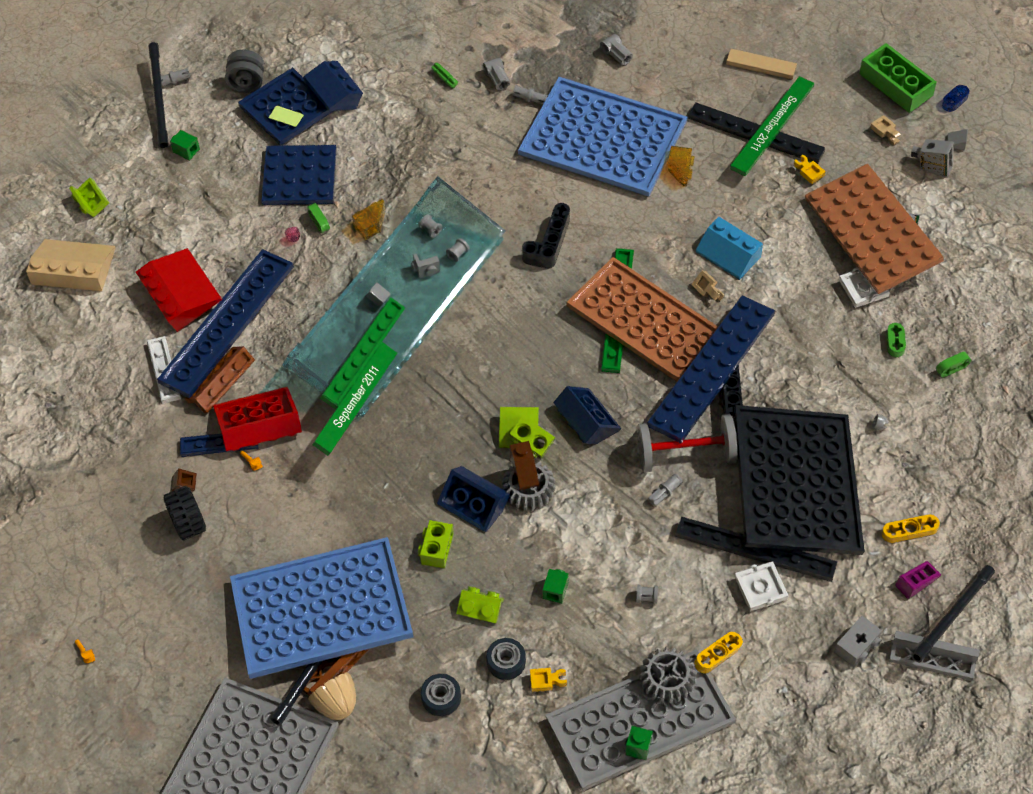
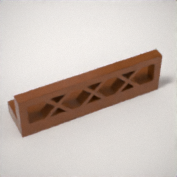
(221, 378)
(338, 667)

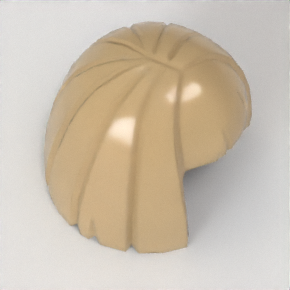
(335, 698)

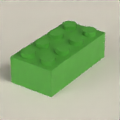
(897, 77)

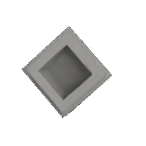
(959, 139)
(378, 294)

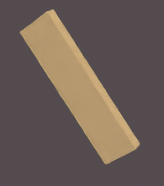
(761, 64)

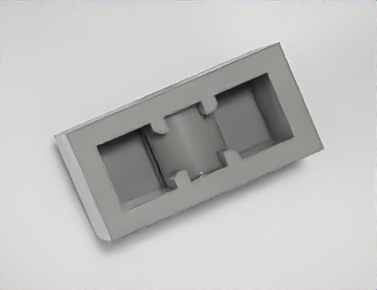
(858, 641)

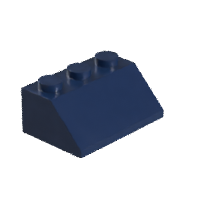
(333, 86)
(586, 414)
(473, 498)

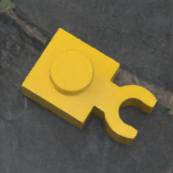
(810, 171)
(543, 679)

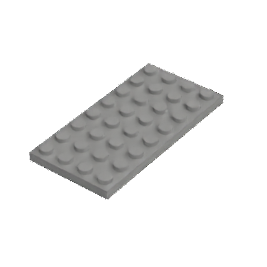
(598, 726)

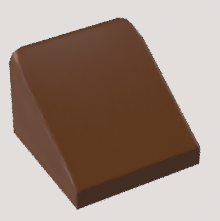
(184, 478)

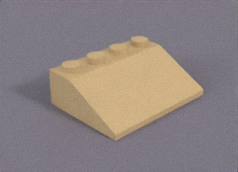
(70, 265)

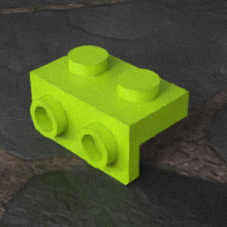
(89, 197)
(480, 605)

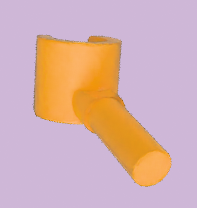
(255, 463)
(88, 656)

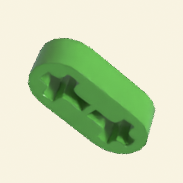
(318, 218)
(899, 340)
(953, 364)

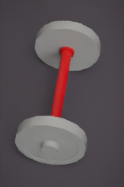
(727, 439)

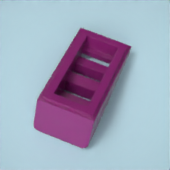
(908, 587)

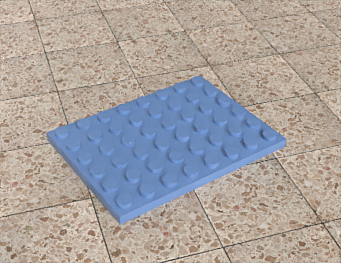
(603, 136)
(320, 607)

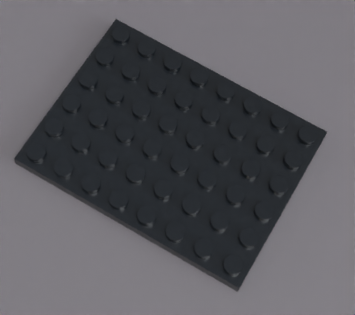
(797, 480)

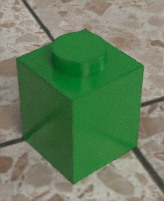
(184, 145)
(555, 585)
(639, 743)

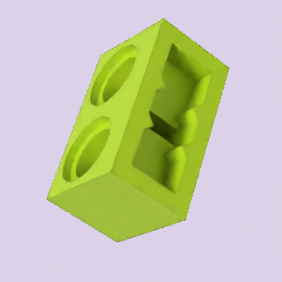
(535, 433)
(439, 544)

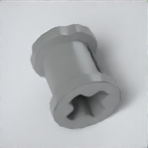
(430, 226)
(457, 250)
(647, 594)

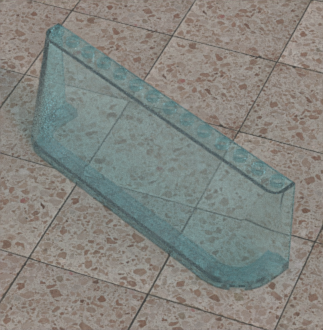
(424, 298)

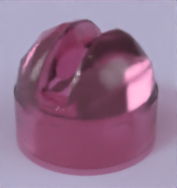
(292, 234)

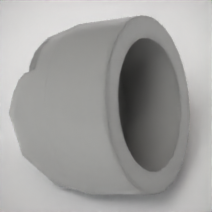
(879, 421)

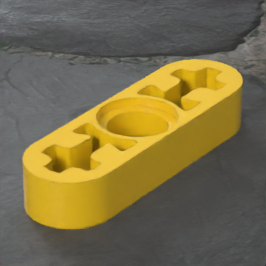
(917, 522)
(720, 644)

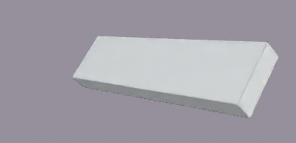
(161, 359)

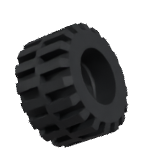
(184, 513)

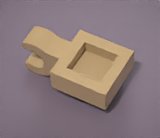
(886, 127)
(706, 284)

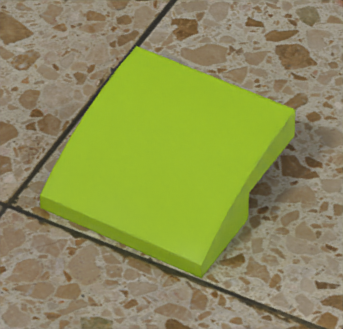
(508, 419)

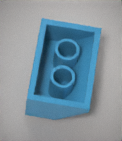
(729, 248)

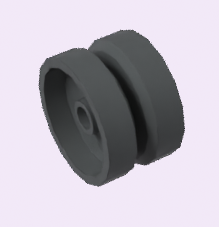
(244, 71)

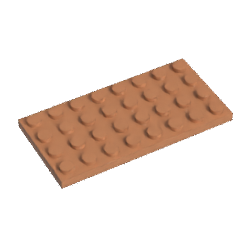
(873, 228)
(643, 318)

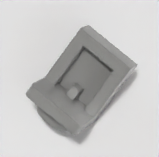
(425, 267)

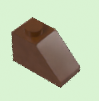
(524, 465)

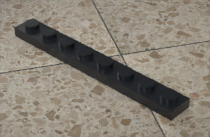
(746, 130)
(734, 543)

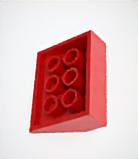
(179, 287)
(257, 418)

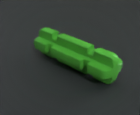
(444, 75)

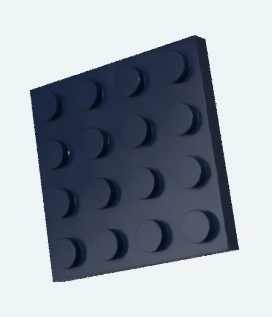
(289, 92)
(299, 175)

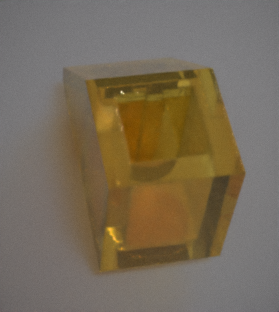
(679, 164)
(369, 220)

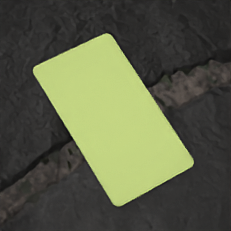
(286, 116)

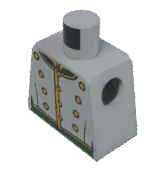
(935, 156)

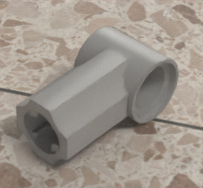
(614, 47)
(495, 70)

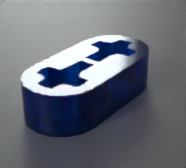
(953, 96)

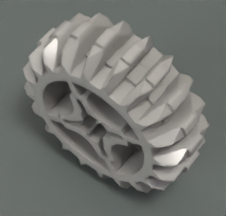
(530, 496)
(656, 664)

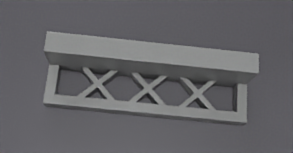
(941, 649)

